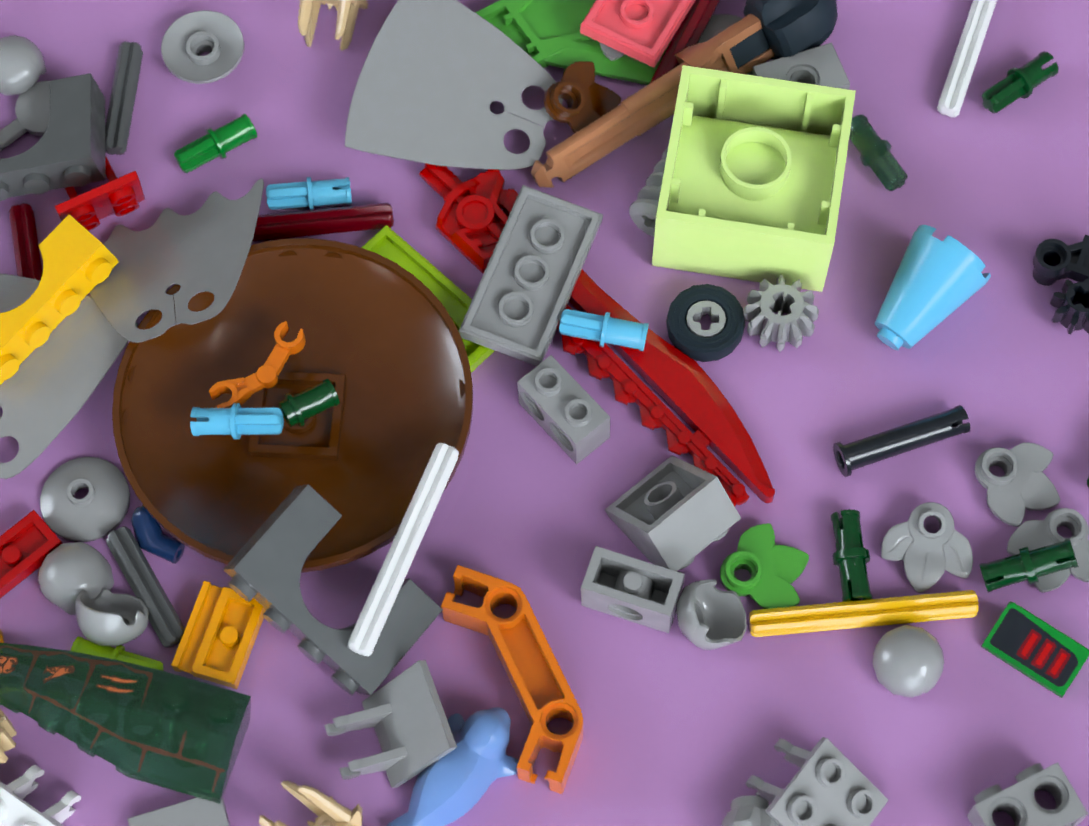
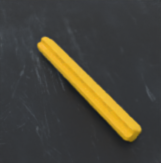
(863, 613)

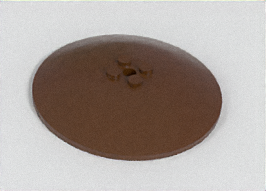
(366, 330)

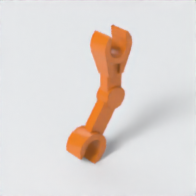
(266, 375)

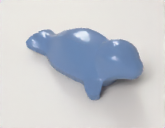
(463, 775)

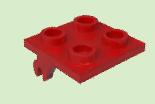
(117, 196)

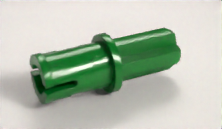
(215, 144)

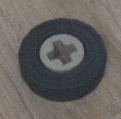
(721, 308)

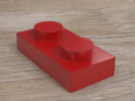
(24, 550)

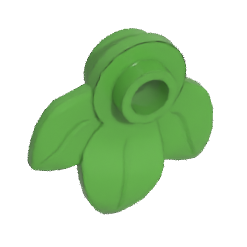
(770, 568)

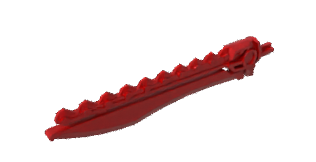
(473, 225)

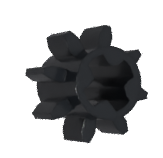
(1072, 306)

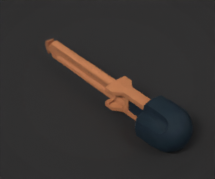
(766, 32)

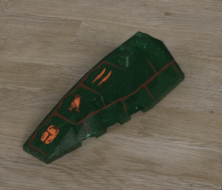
(131, 715)

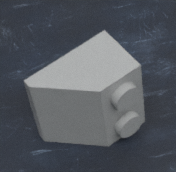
(674, 513)

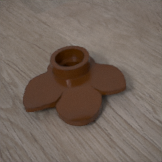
(584, 98)

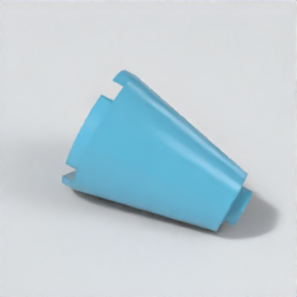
(928, 287)

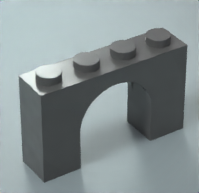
(70, 148)
(271, 572)

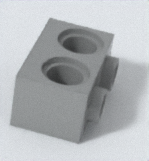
(563, 409)
(1020, 801)

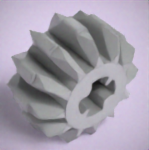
(776, 326)

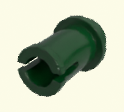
(308, 403)

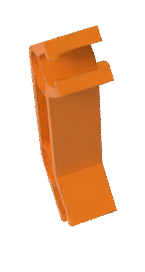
(528, 665)

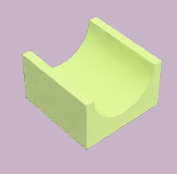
(753, 177)

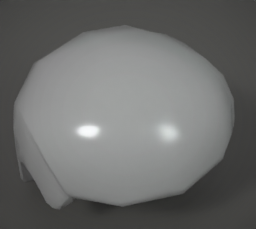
(19, 65)
(71, 570)
(710, 615)
(111, 617)
(908, 661)

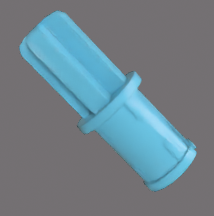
(309, 194)
(603, 329)
(237, 421)

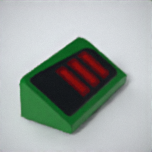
(1036, 649)

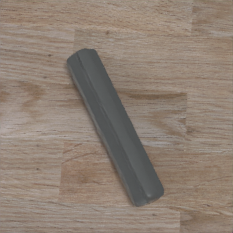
(122, 98)
(146, 586)

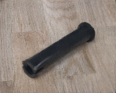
(900, 439)

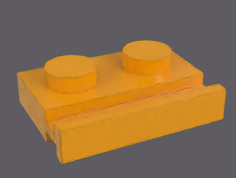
(219, 636)

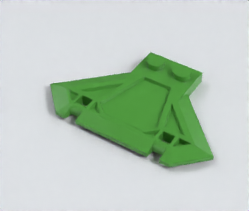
(553, 37)

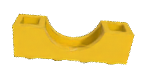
(71, 268)

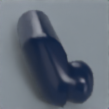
(151, 538)

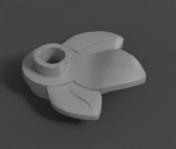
(1022, 485)
(1042, 533)
(927, 553)

